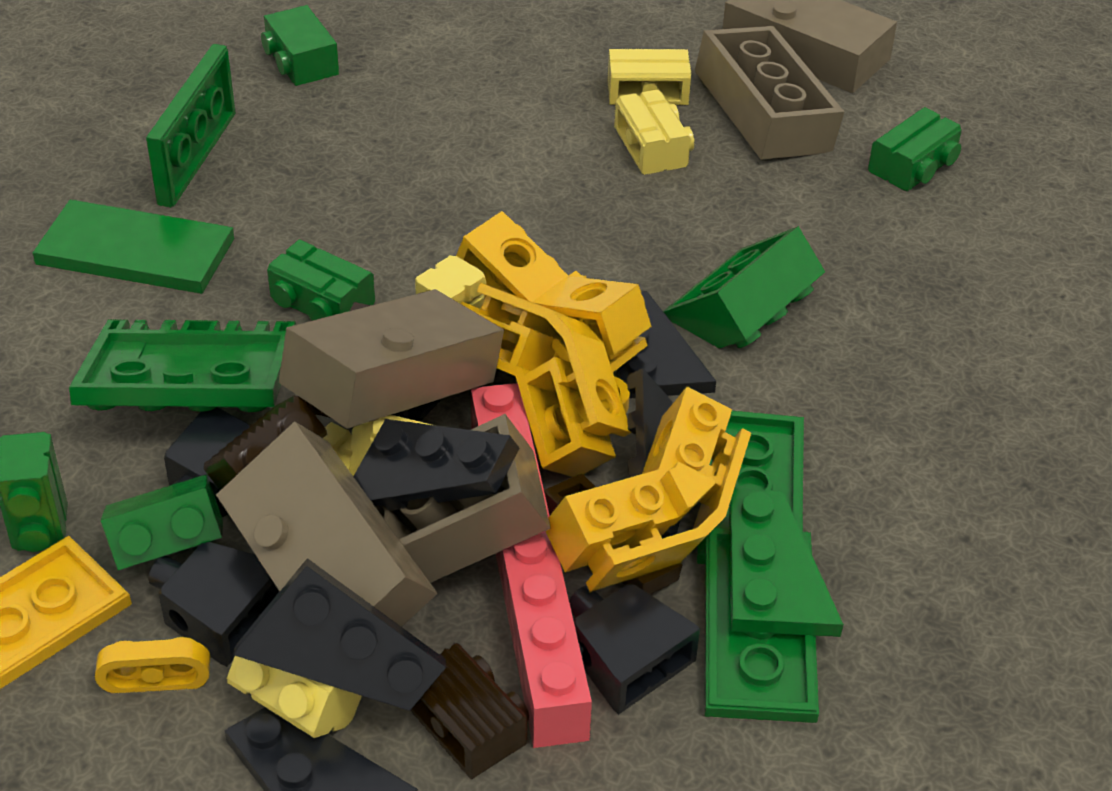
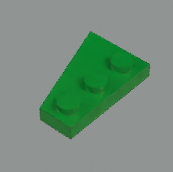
(773, 571)

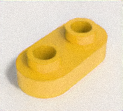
(152, 665)

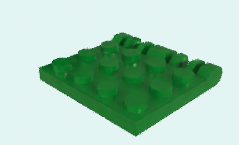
(182, 367)

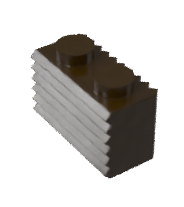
(258, 436)
(472, 713)

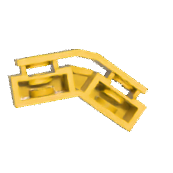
(523, 269)
(558, 382)
(622, 522)

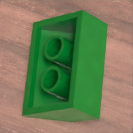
(748, 290)

